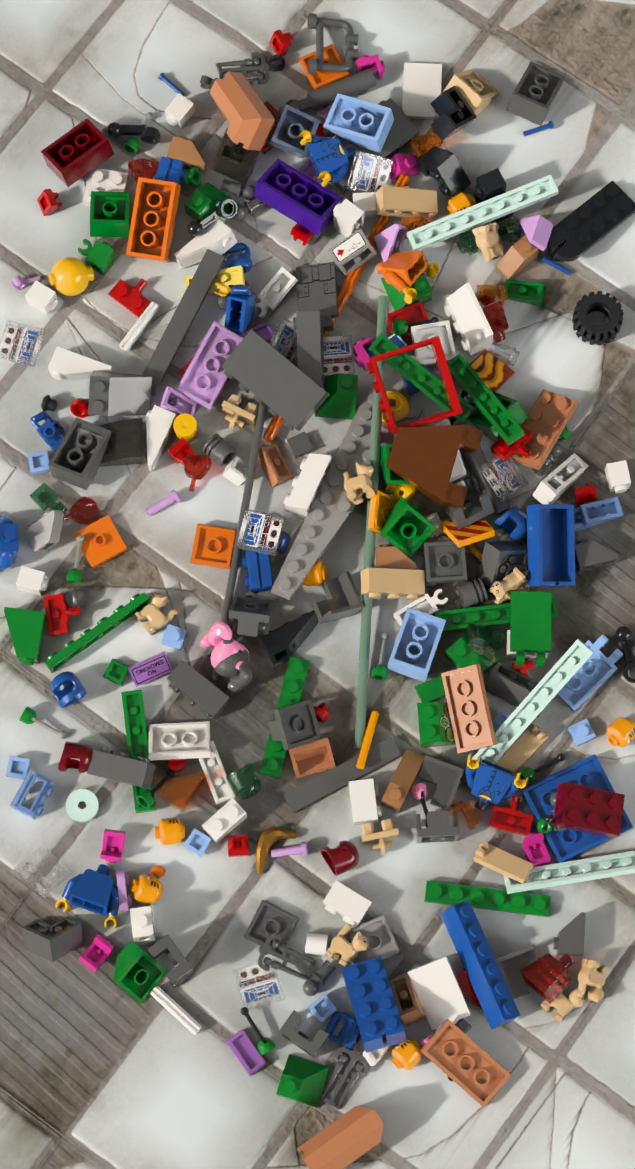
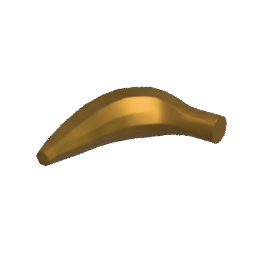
(265, 842)

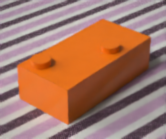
(153, 219)

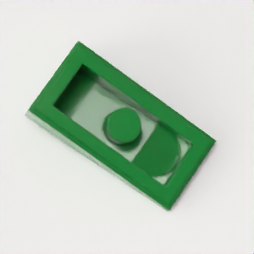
(525, 291)

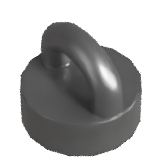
(76, 598)

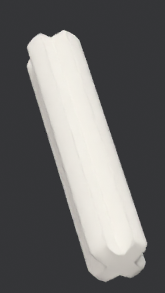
(139, 326)
(177, 1011)

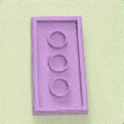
(205, 375)

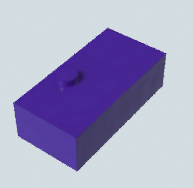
(297, 196)

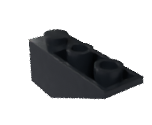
(288, 638)

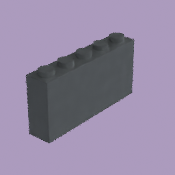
(396, 141)
(274, 381)

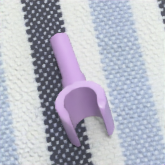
(19, 283)

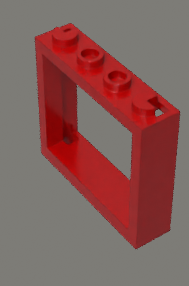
(445, 376)

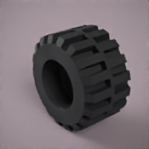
(599, 303)

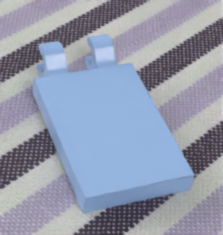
(590, 674)

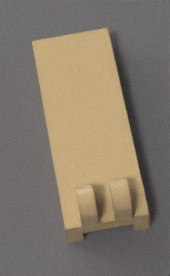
(523, 748)
(503, 862)

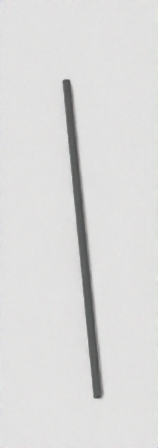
(245, 505)

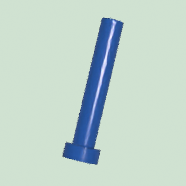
(162, 77)
(550, 125)
(555, 265)

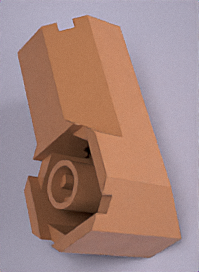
(243, 110)
(343, 1140)

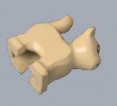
(488, 241)
(360, 484)
(512, 582)
(151, 612)
(344, 947)
(593, 976)
(563, 1004)

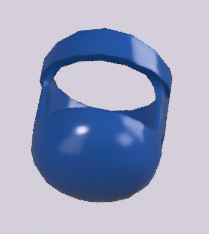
(516, 517)
(67, 689)

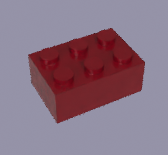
(77, 152)
(588, 810)

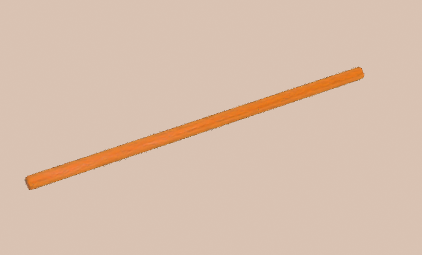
(343, 296)

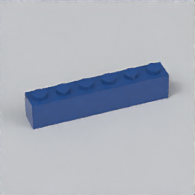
(480, 964)

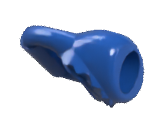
(240, 259)
(349, 1033)

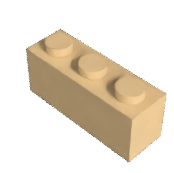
(406, 202)
(392, 583)

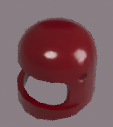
(75, 750)
(342, 858)

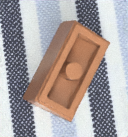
(274, 465)

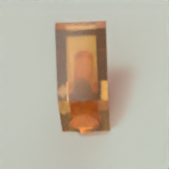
(181, 790)

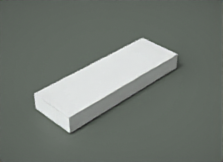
(215, 776)

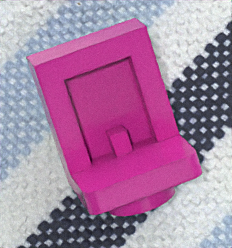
(370, 62)
(403, 164)
(359, 350)
(113, 845)
(535, 849)
(97, 953)

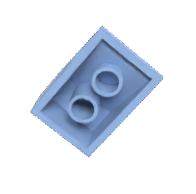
(360, 122)
(416, 644)

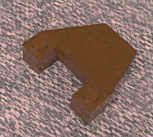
(427, 459)

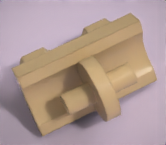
(232, 408)
(369, 835)

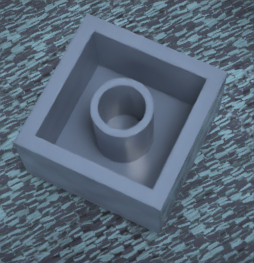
(288, 126)

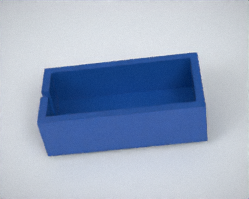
(551, 545)
(373, 1004)

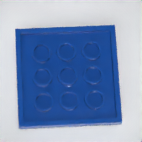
(570, 842)

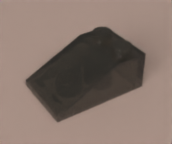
(125, 444)

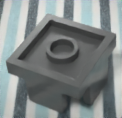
(250, 614)
(295, 724)
(438, 828)

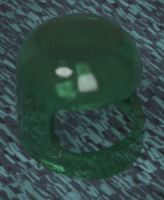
(244, 782)

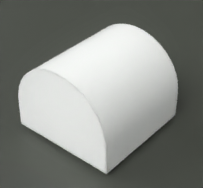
(316, 944)

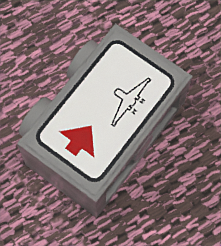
(352, 252)

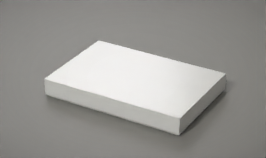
(420, 88)
(179, 740)
(439, 992)

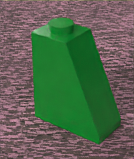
(27, 633)

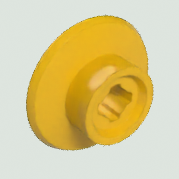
(401, 406)

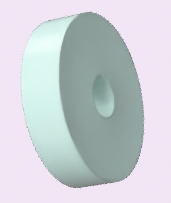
(86, 814)

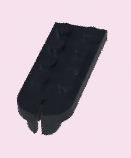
(590, 223)

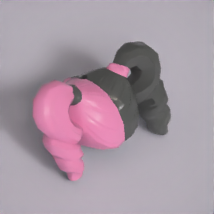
(228, 657)

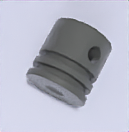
(218, 450)
(472, 592)

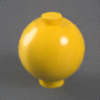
(70, 276)

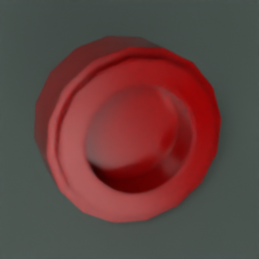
(80, 407)
(321, 713)
(176, 764)

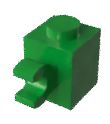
(98, 256)

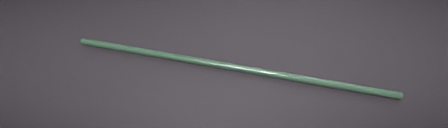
(370, 544)

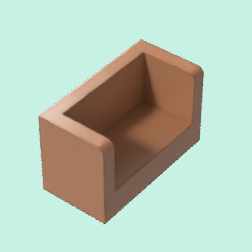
(312, 758)

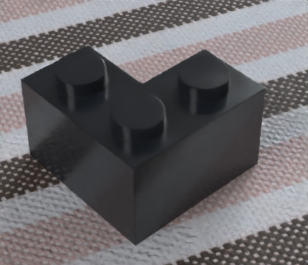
(453, 113)
(445, 169)
(490, 186)

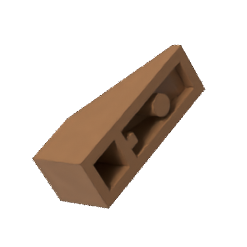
(402, 780)

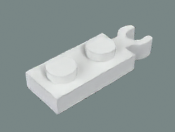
(275, 291)
(423, 604)

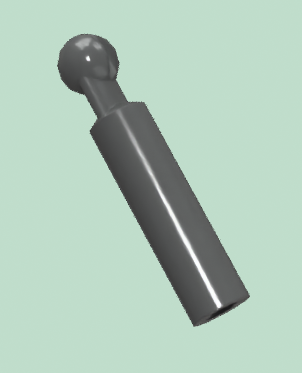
(326, 95)
(474, 462)

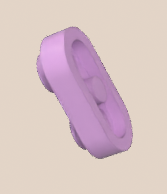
(125, 899)

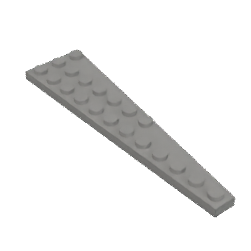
(331, 503)

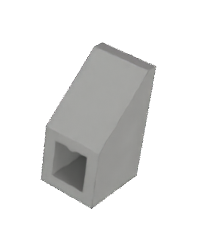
(46, 531)

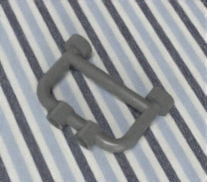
(351, 40)

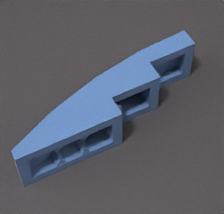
(596, 513)

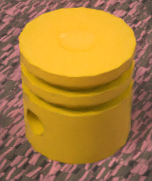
(185, 427)
(399, 491)

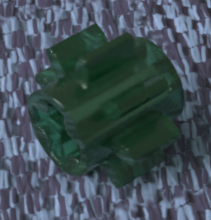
(510, 230)
(467, 243)

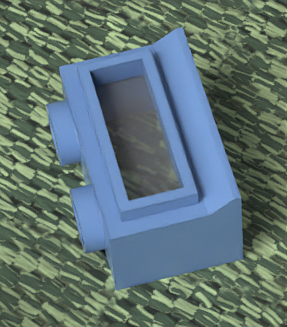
(32, 794)

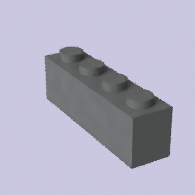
(310, 345)

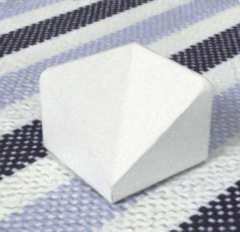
(236, 470)

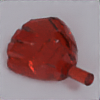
(142, 168)
(196, 468)
(83, 511)

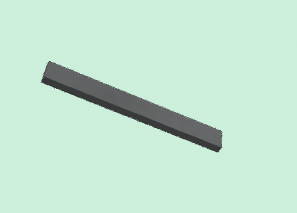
(183, 318)

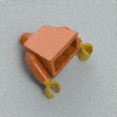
(404, 269)

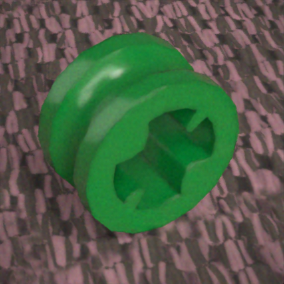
(192, 177)

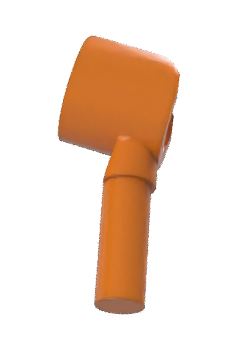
(158, 871)

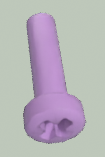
(164, 502)
(303, 848)

